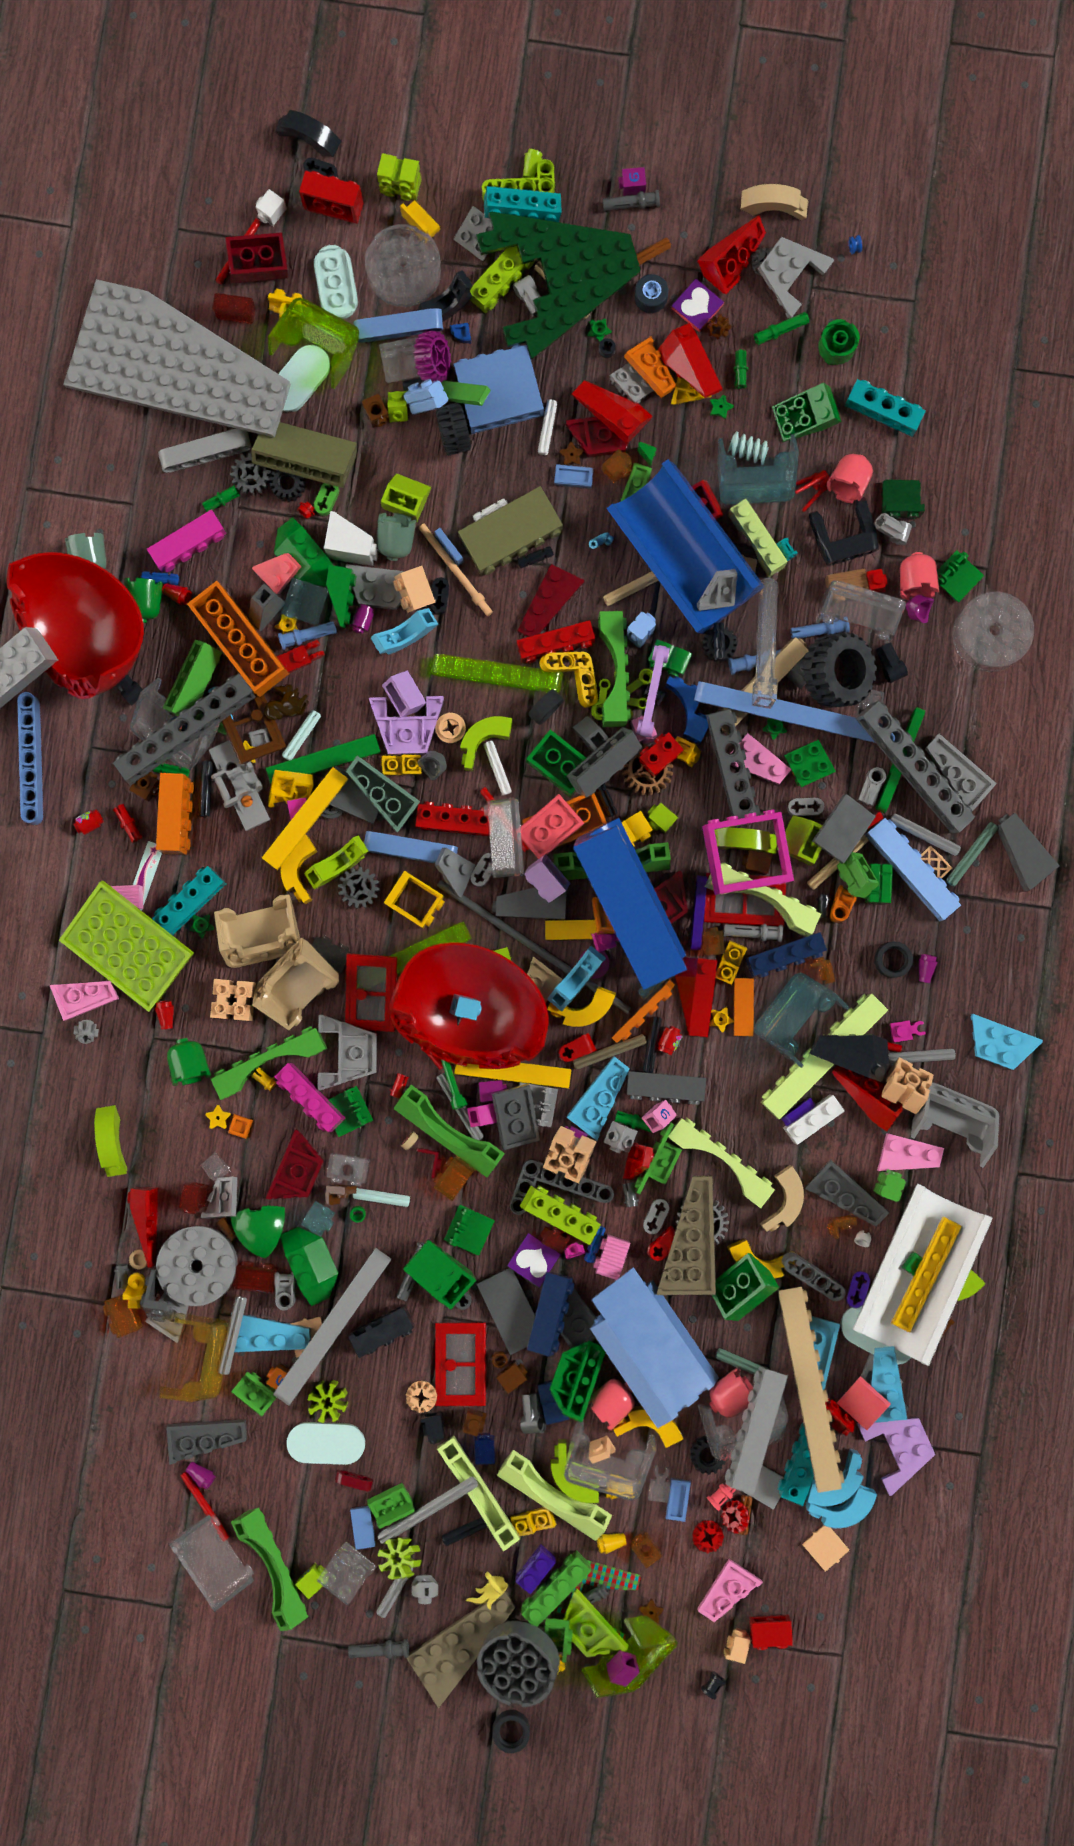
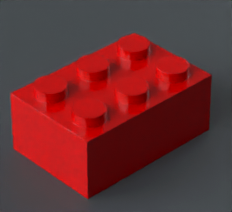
(331, 196)

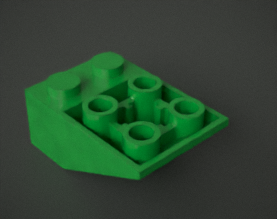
(807, 412)
(339, 584)
(440, 1274)

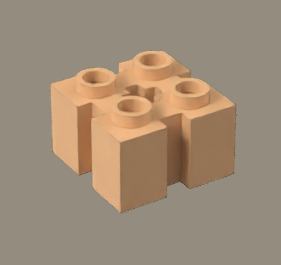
(225, 990)
(907, 1085)
(569, 1154)

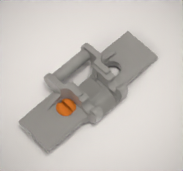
(246, 785)

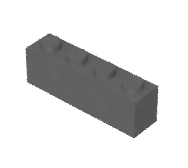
(605, 762)
(665, 1086)

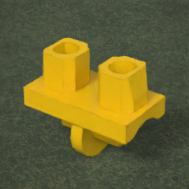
(279, 301)
(134, 1290)

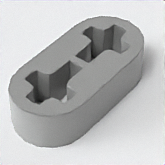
(806, 811)
(478, 869)
(651, 1214)

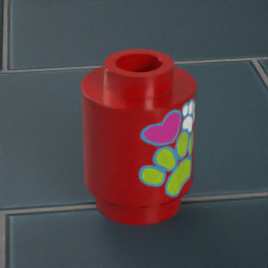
(88, 822)
(669, 1040)

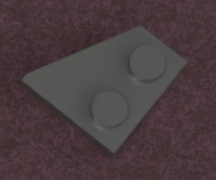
(455, 870)

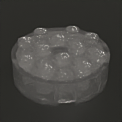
(400, 284)
(1007, 618)

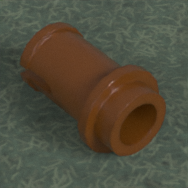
(226, 1227)

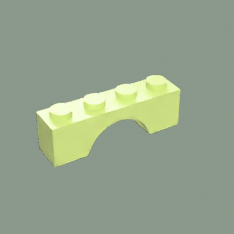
(750, 525)

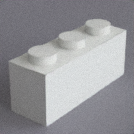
(815, 1119)

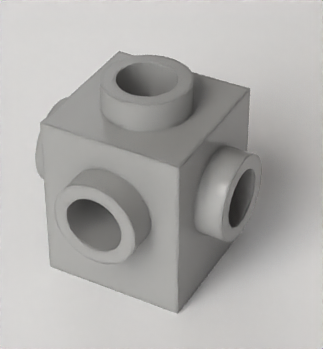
(620, 1137)

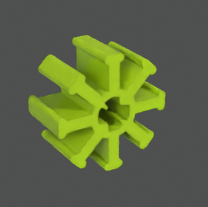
(321, 1399)
(399, 1547)

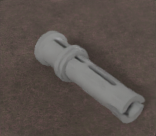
(763, 932)

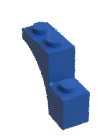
(695, 724)

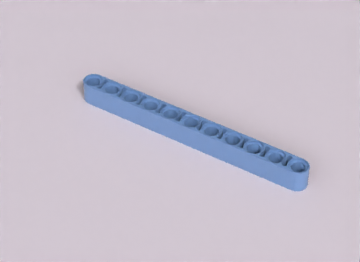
(783, 711)

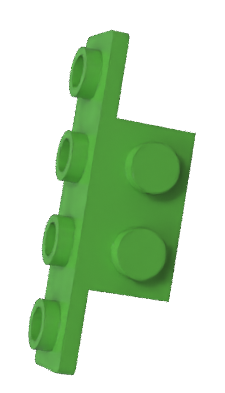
(663, 1160)

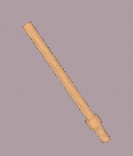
(477, 597)

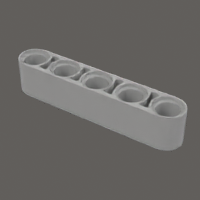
(204, 450)

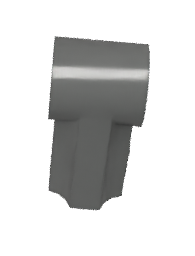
(532, 1421)

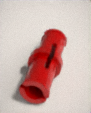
(127, 823)

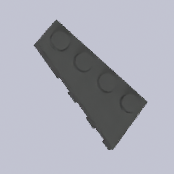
(839, 1188)
(195, 1438)

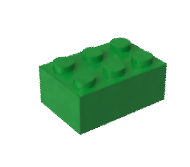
(555, 760)

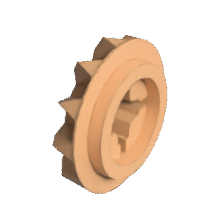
(442, 724)
(428, 1392)

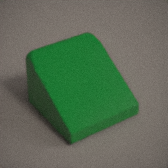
(647, 452)

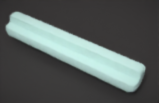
(301, 735)
(382, 1197)

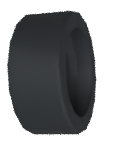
(546, 706)
(907, 962)
(511, 1747)

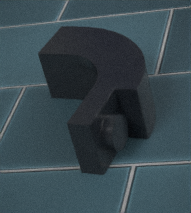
(309, 130)
(452, 298)

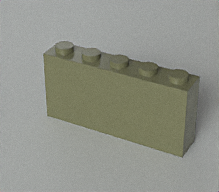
(306, 454)
(511, 531)

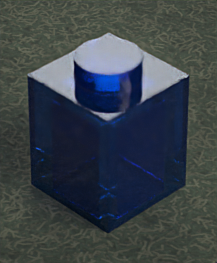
(484, 1449)

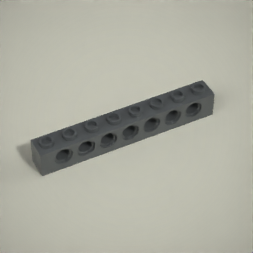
(181, 739)
(906, 765)

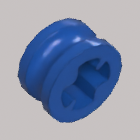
(855, 244)

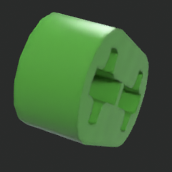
(330, 500)

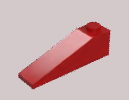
(687, 357)
(613, 410)
(696, 994)

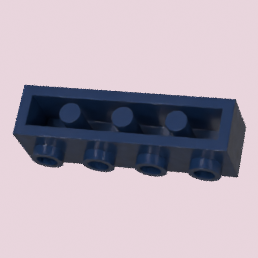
(786, 954)
(550, 1314)

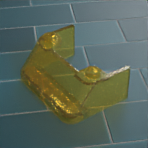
(214, 1333)

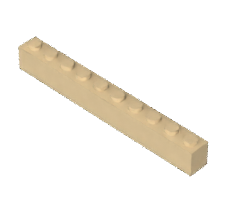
(809, 1389)

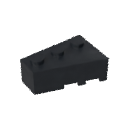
(381, 1331)

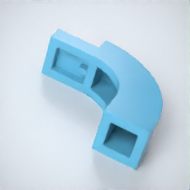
(406, 633)
(576, 979)
(851, 1483)
(849, 1512)

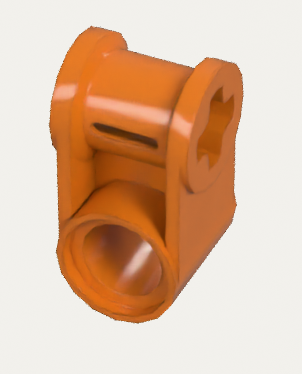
(844, 901)

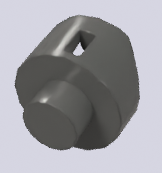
(433, 764)

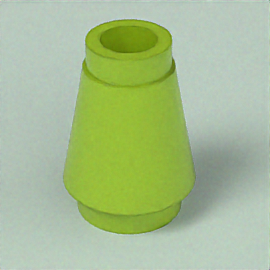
(531, 161)

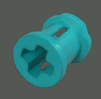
(786, 549)

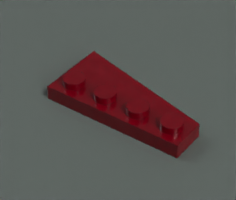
(551, 596)

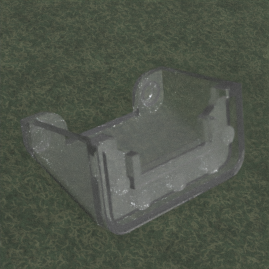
(211, 1561)

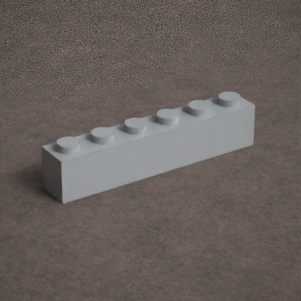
(756, 1430)

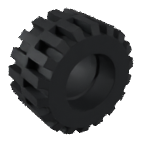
(453, 429)

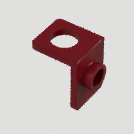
(437, 1162)

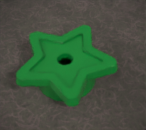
(599, 334)
(720, 411)
(774, 732)
(201, 930)

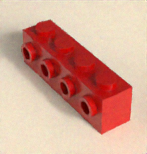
(556, 641)
(451, 819)

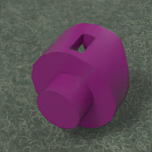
(919, 608)

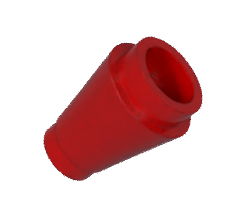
(177, 593)
(165, 1012)

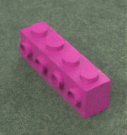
(187, 541)
(312, 1100)

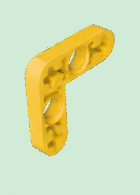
(579, 670)

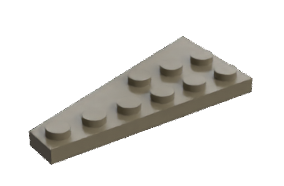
(691, 1255)
(450, 1653)

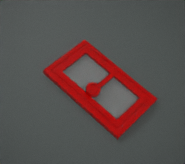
(742, 907)
(369, 991)
(460, 1364)

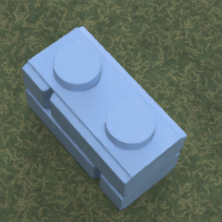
(425, 396)
(641, 629)

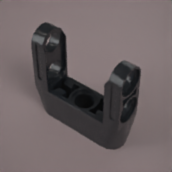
(850, 547)

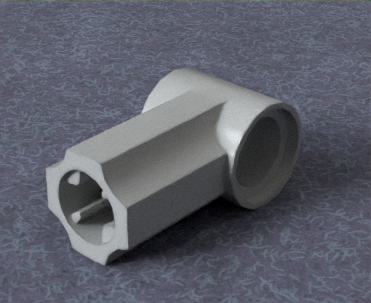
(527, 291)
(897, 530)
(871, 788)

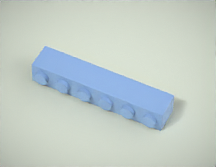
(913, 870)

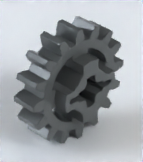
(249, 482)
(353, 899)

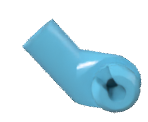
(599, 540)

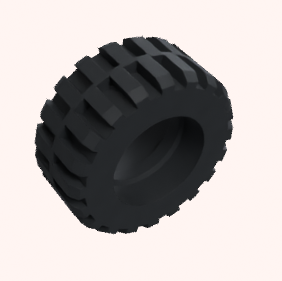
(858, 670)

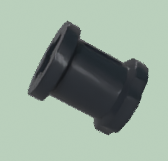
(659, 697)
(713, 1685)

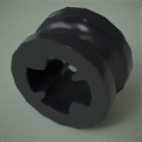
(607, 341)

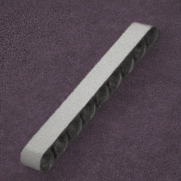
(332, 1327)

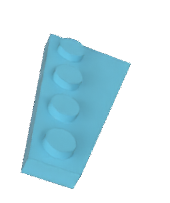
(594, 1106)
(269, 1335)
(826, 1336)
(888, 1383)

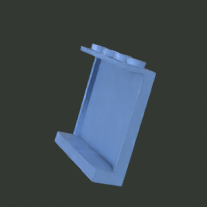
(512, 386)

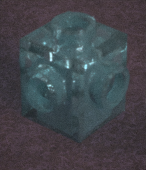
(318, 1219)

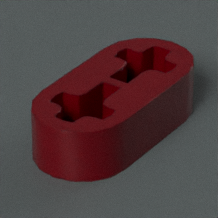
(354, 1480)

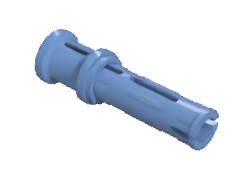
(821, 628)
(297, 637)
(743, 663)

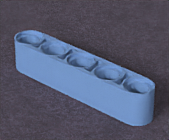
(399, 325)
(404, 847)

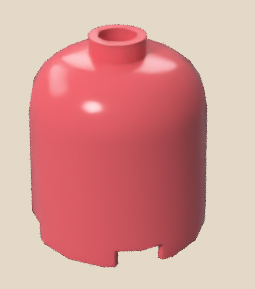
(850, 478)
(918, 576)
(730, 1394)
(612, 1402)

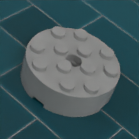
(176, 1268)

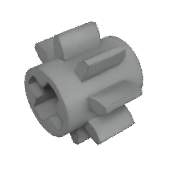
(86, 1031)

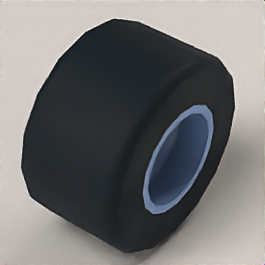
(653, 286)

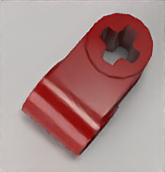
(580, 1047)
(664, 1242)

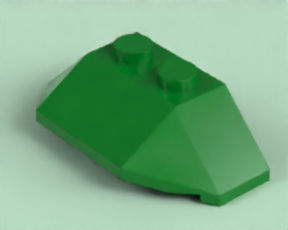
(295, 540)
(310, 1264)
(576, 1378)

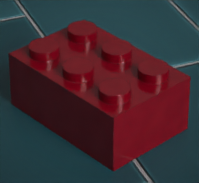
(256, 257)

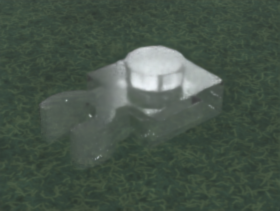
(659, 1487)

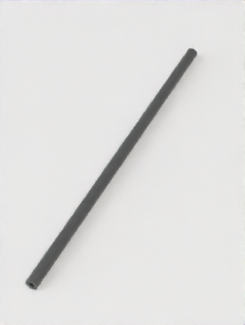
(524, 940)

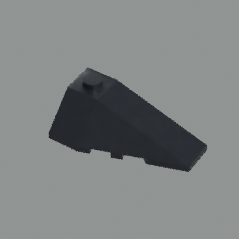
(858, 1053)

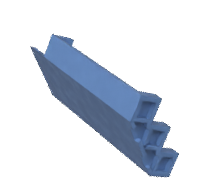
(650, 1347)

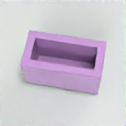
(404, 694)
(546, 878)

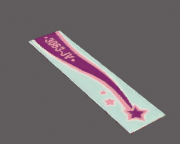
(147, 868)

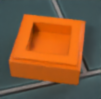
(240, 1126)

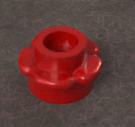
(306, 510)

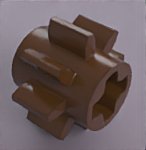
(718, 331)

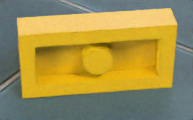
(418, 217)

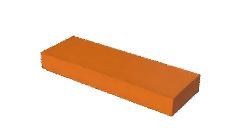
(743, 1007)

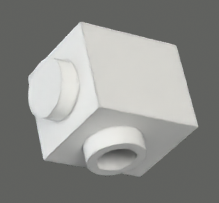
(270, 207)

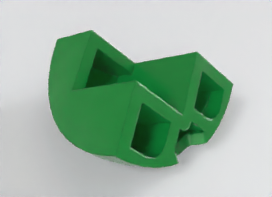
(259, 1228)

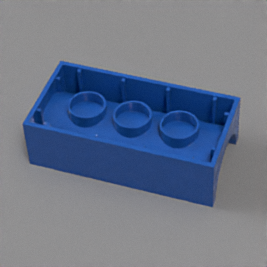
(683, 544)
(631, 903)

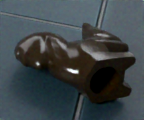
(289, 705)

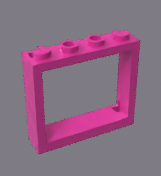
(714, 860)

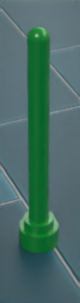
(458, 1100)

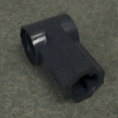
(893, 667)
(129, 689)

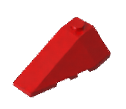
(726, 259)
(869, 1097)
(144, 1211)

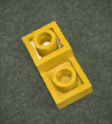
(400, 765)
(730, 962)
(533, 1520)

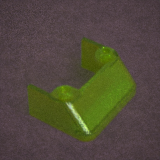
(319, 327)
(649, 1644)

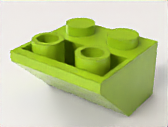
(405, 496)
(799, 839)

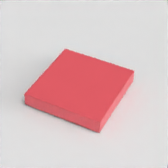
(863, 1403)

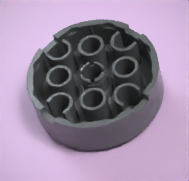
(518, 1663)

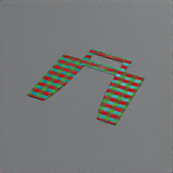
(612, 1578)

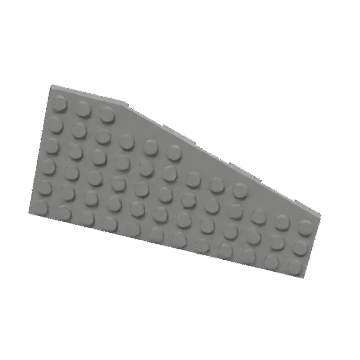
(163, 360)

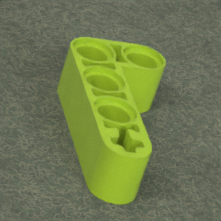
(534, 184)

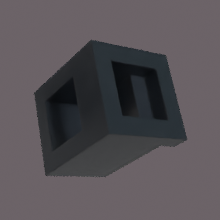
(433, 1427)

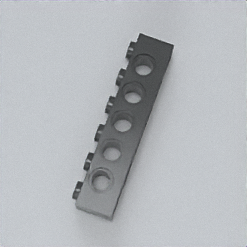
(715, 721)

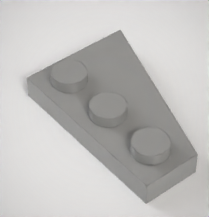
(169, 1327)

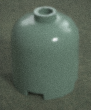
(395, 535)
(87, 547)

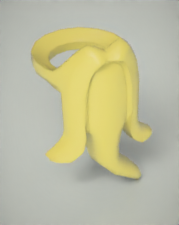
(491, 1591)

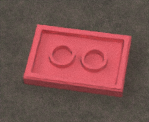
(550, 827)

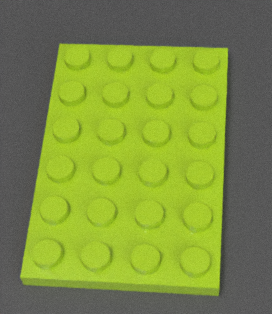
(126, 946)

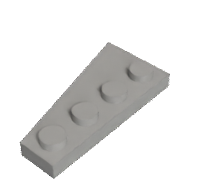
(960, 772)

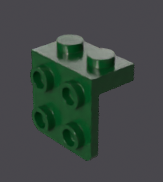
(902, 499)

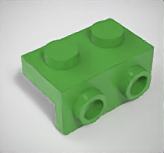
(254, 1393)
(391, 1505)
(560, 1634)

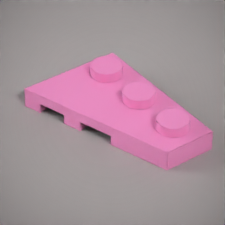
(762, 761)
(82, 997)
(904, 1153)
(728, 1588)

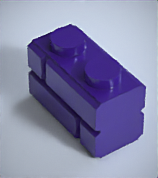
(535, 1569)

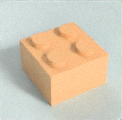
(413, 589)

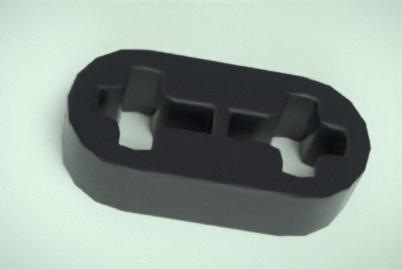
(321, 166)
(444, 596)

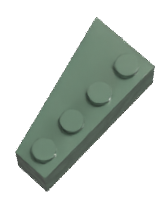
(384, 794)

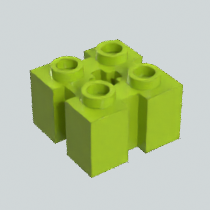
(399, 177)

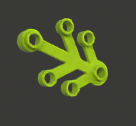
(631, 688)

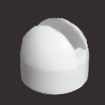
(863, 1239)

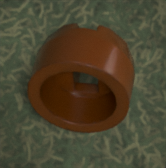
(500, 1362)

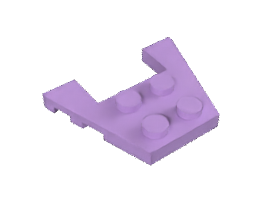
(407, 734)
(908, 1445)

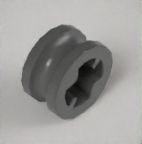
(462, 1307)

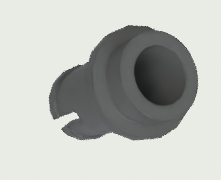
(630, 1195)
(121, 1275)
(597, 1593)

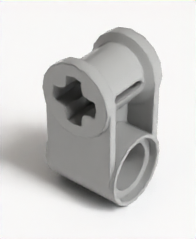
(285, 1288)

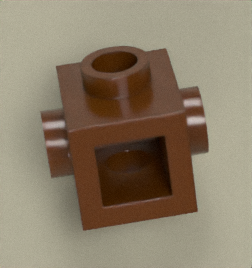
(148, 791)

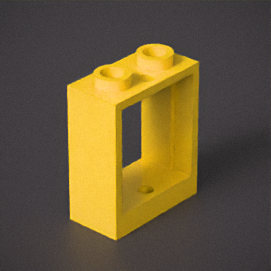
(398, 889)

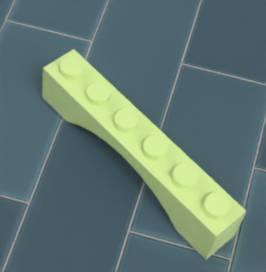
(797, 916)
(752, 1186)
(481, 1496)
(583, 1516)

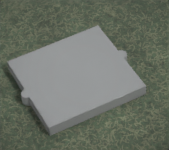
(766, 1487)

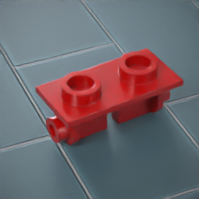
(842, 1421)

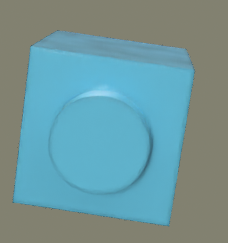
(465, 1007)

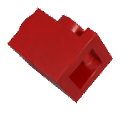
(876, 580)

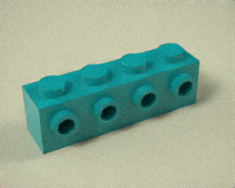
(523, 203)
(189, 900)
(798, 1472)

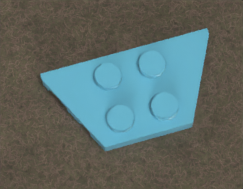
(1001, 1043)

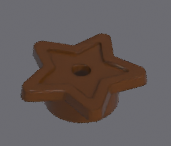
(571, 459)
(651, 1606)

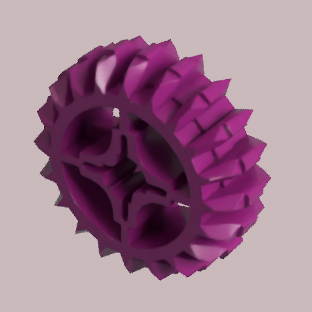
(432, 356)

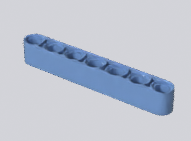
(26, 750)

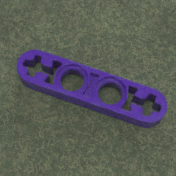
(698, 913)

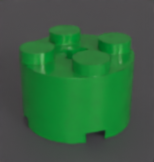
(838, 342)

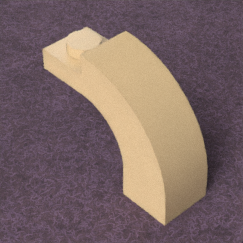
(774, 197)
(792, 1202)

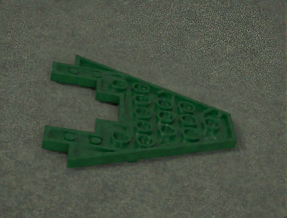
(579, 266)

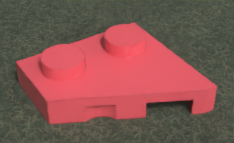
(277, 571)

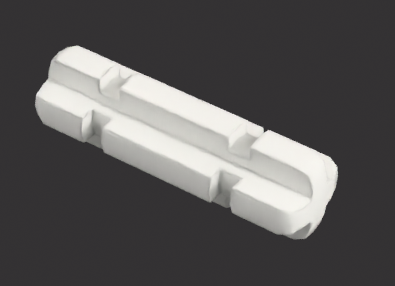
(489, 509)

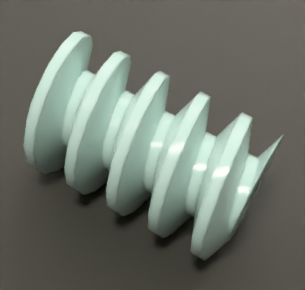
(748, 447)

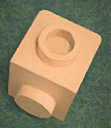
(600, 1449)

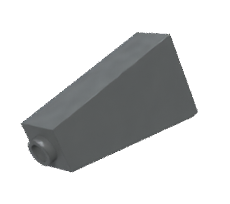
(1026, 853)
(529, 905)

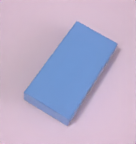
(573, 476)
(448, 546)
(678, 1499)
(363, 1527)

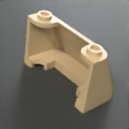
(257, 934)
(293, 984)

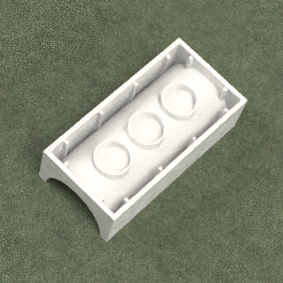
(891, 1281)

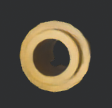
(267, 1081)

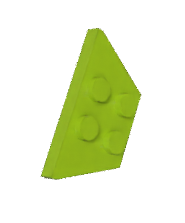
(590, 1629)

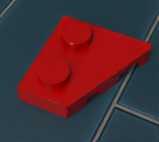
(637, 1160)

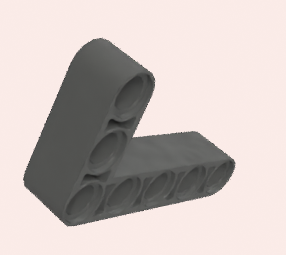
(531, 1178)

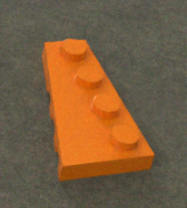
(649, 1007)

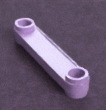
(660, 656)

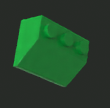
(743, 1287)

